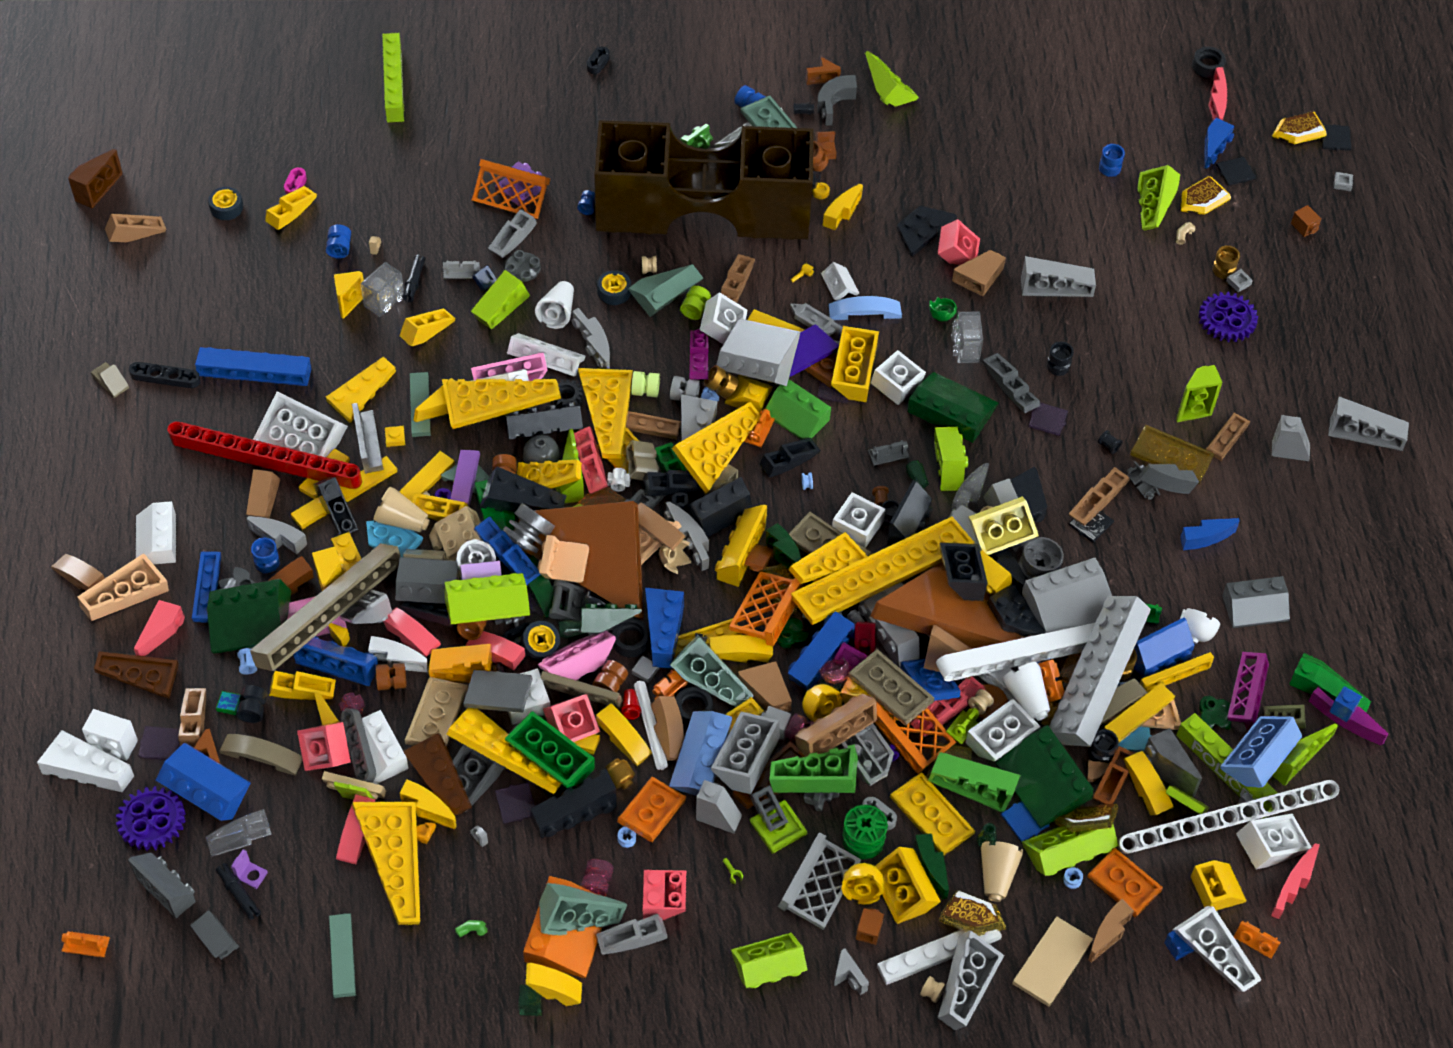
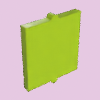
(349, 791)

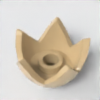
(674, 558)

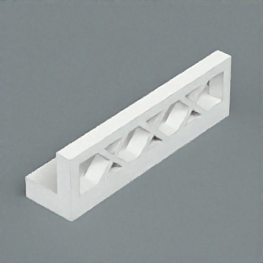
(555, 357)

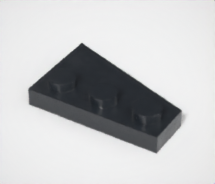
(429, 611)

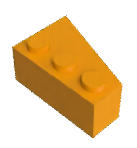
(458, 663)

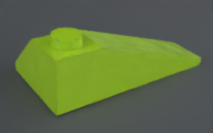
(888, 84)
(1156, 192)

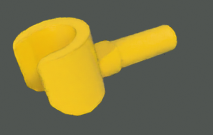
(806, 269)

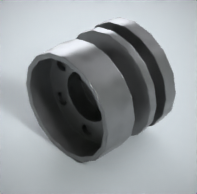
(528, 528)
(1040, 557)

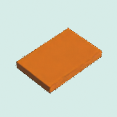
(651, 809)
(1125, 881)

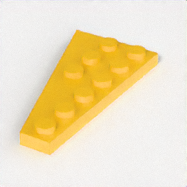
(489, 398)

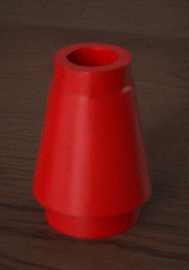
(630, 707)

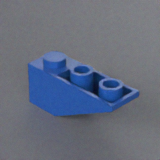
(1216, 139)

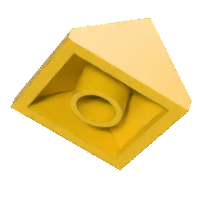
(348, 291)

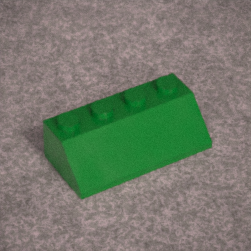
(551, 750)

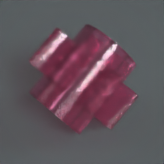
(351, 701)

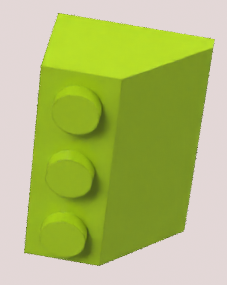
(1200, 394)
(769, 960)

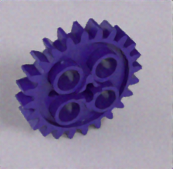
(1228, 317)
(153, 834)

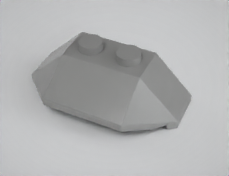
(370, 608)
(873, 754)

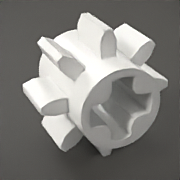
(618, 479)

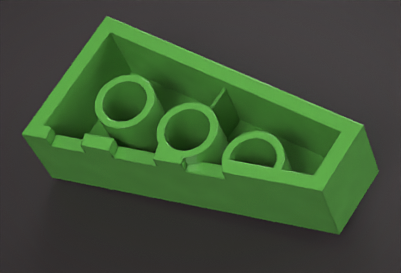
(816, 773)
(974, 780)

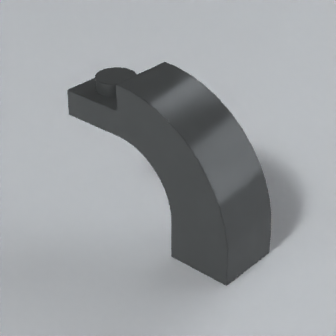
(833, 91)

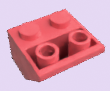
(664, 893)

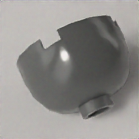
(541, 449)

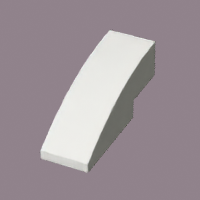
(396, 652)

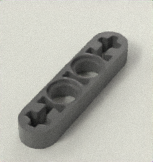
(365, 767)

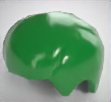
(942, 309)

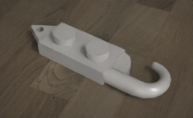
(810, 316)

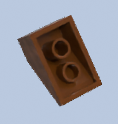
(94, 178)

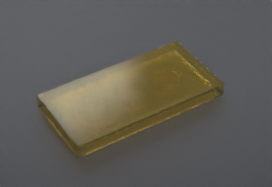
(1162, 448)

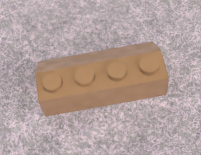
(838, 725)

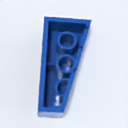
(664, 622)
(821, 650)

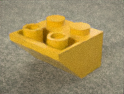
(1217, 885)

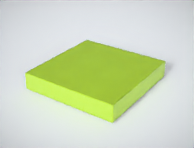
(1187, 800)
(783, 835)

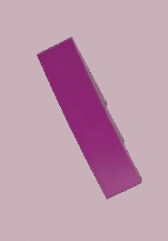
(1359, 723)

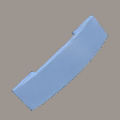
(865, 306)

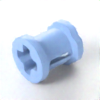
(247, 664)

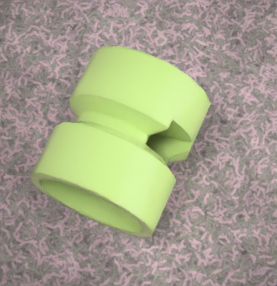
(645, 384)

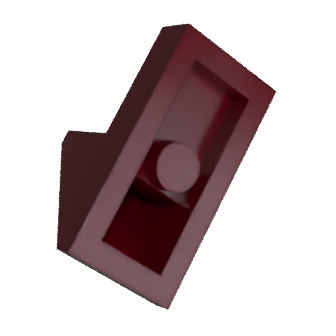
(865, 637)

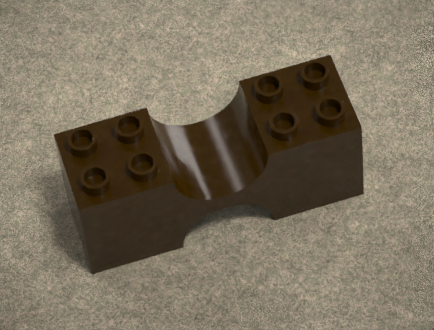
(653, 178)

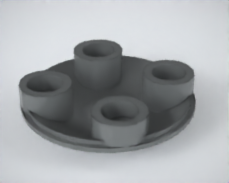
(523, 265)

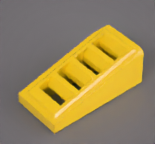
(325, 712)

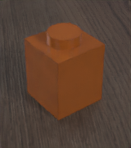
(1306, 221)
(870, 926)

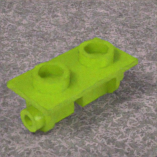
(962, 724)

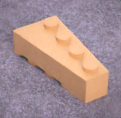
(125, 587)

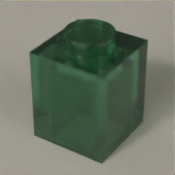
(530, 1001)

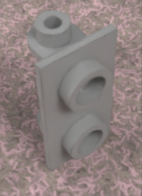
(454, 270)

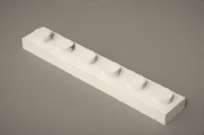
(925, 956)

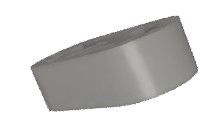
(885, 809)

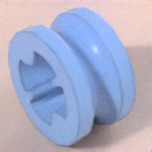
(807, 481)
(626, 843)
(1077, 882)

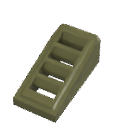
(1288, 709)

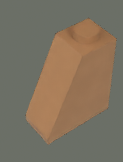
(979, 272)
(262, 493)
(941, 644)
(767, 686)

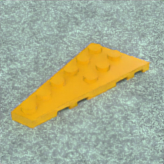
(608, 403)
(713, 447)
(488, 739)
(392, 842)

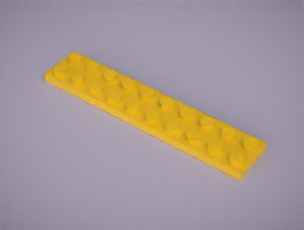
(878, 571)

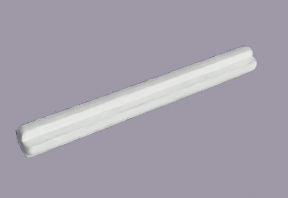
(649, 722)

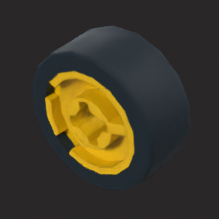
(225, 203)
(613, 287)
(530, 638)

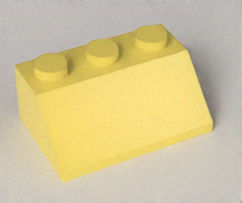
(1003, 526)

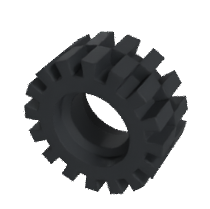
(569, 388)

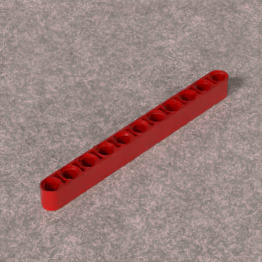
(264, 454)

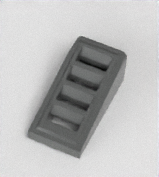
(775, 805)

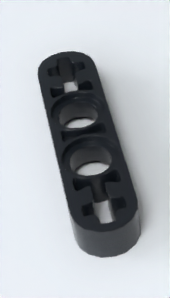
(163, 377)

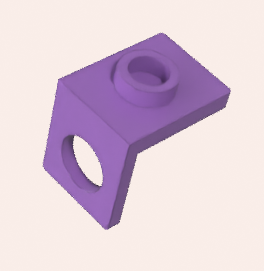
(242, 866)

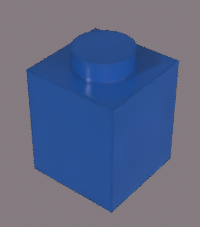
(1345, 704)

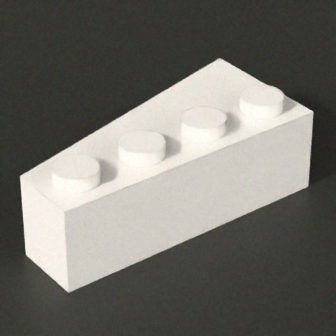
(83, 762)

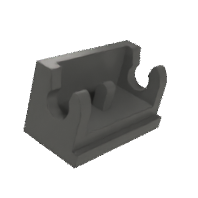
(214, 935)

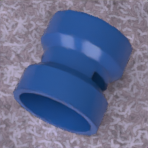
(587, 200)

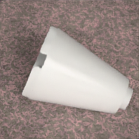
(556, 306)
(1029, 689)

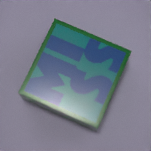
(228, 703)

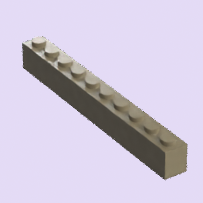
(325, 607)

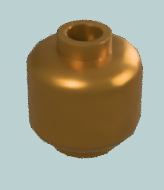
(620, 773)

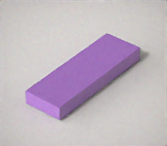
(465, 476)

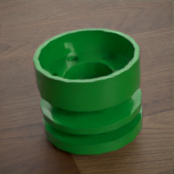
(864, 831)

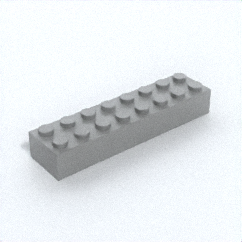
(1099, 670)

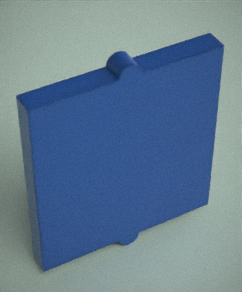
(1021, 822)

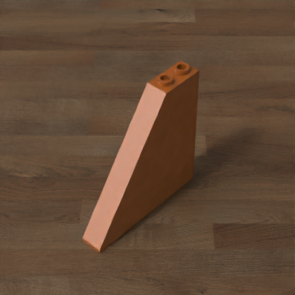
(613, 544)
(932, 602)

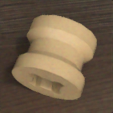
(649, 265)
(981, 701)
(932, 989)

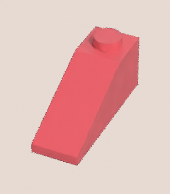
(160, 626)

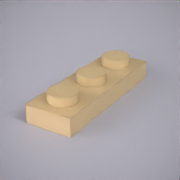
(374, 789)

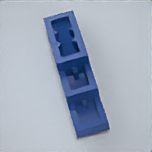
(508, 553)

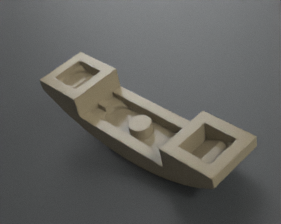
(1124, 695)
(262, 751)

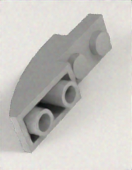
(595, 338)
(693, 533)

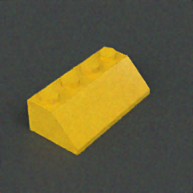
(855, 362)
(742, 540)

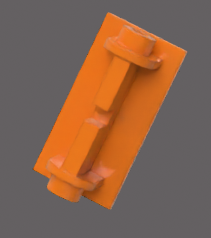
(761, 429)
(666, 688)
(1053, 688)
(1253, 938)
(85, 944)

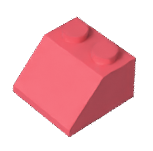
(958, 243)
(573, 717)
(323, 746)

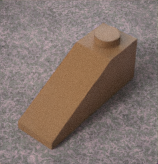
(133, 227)

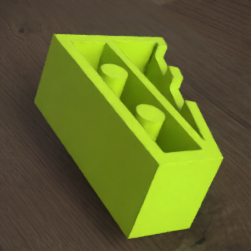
(951, 457)

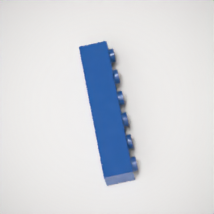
(253, 366)

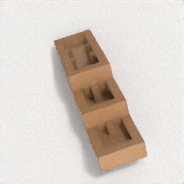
(737, 277)
(1099, 496)

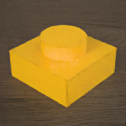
(394, 436)

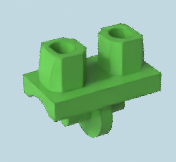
(699, 138)

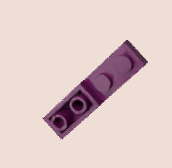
(698, 355)

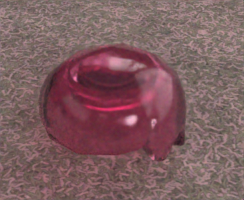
(835, 671)

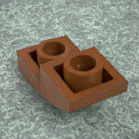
(759, 557)

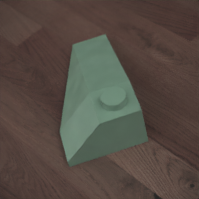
(661, 289)
(705, 669)
(574, 909)

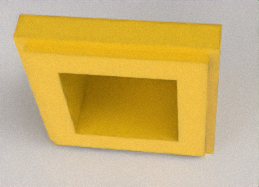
(339, 634)

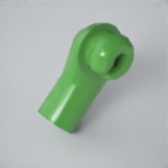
(471, 925)

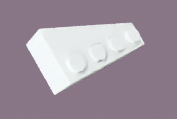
(1216, 945)

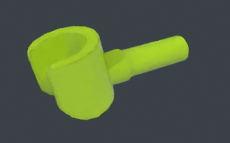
(732, 871)

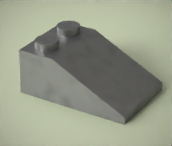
(1172, 762)

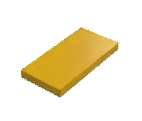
(932, 813)

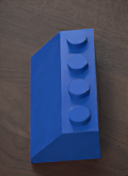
(337, 660)
(203, 782)

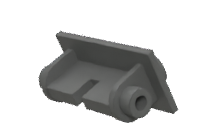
(889, 453)
(1146, 489)

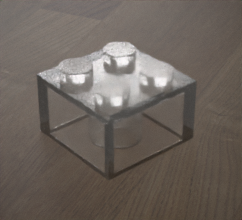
(382, 289)
(967, 337)

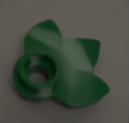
(792, 633)
(1217, 714)

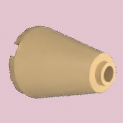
(400, 512)
(999, 868)

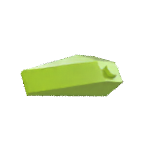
(574, 491)
(1302, 753)

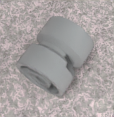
(678, 386)

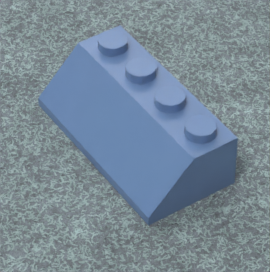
(699, 750)
(1262, 750)

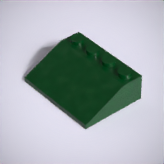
(951, 405)
(246, 614)
(1048, 778)

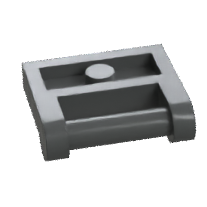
(573, 601)

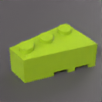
(500, 300)

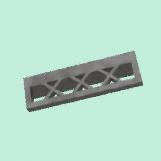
(367, 440)

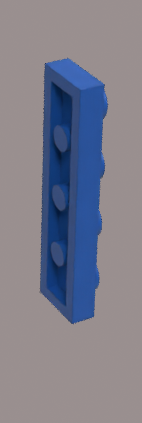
(206, 581)

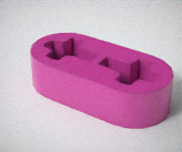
(292, 181)

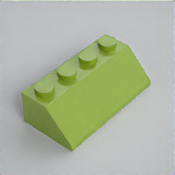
(486, 598)
(1064, 848)

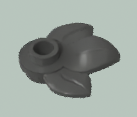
(240, 578)

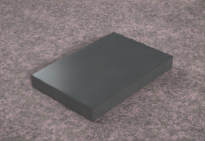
(498, 691)

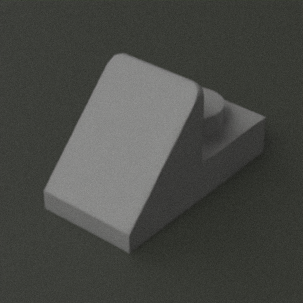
(848, 969)

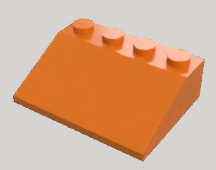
(565, 953)

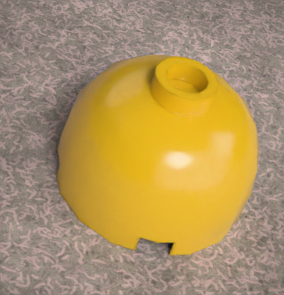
(820, 701)
(863, 883)

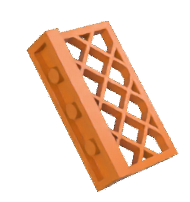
(518, 175)
(780, 615)
(904, 745)

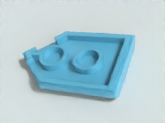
(392, 535)

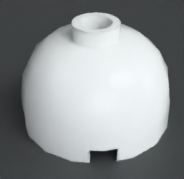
(475, 552)
(1200, 626)

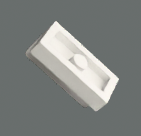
(839, 281)

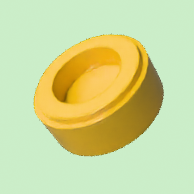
(821, 191)

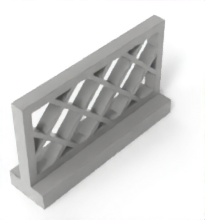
(802, 877)

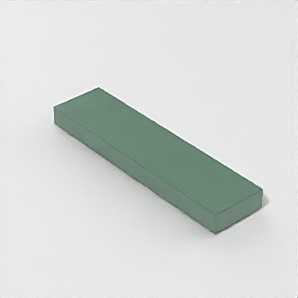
(418, 394)
(342, 955)

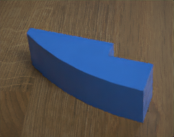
(1208, 533)

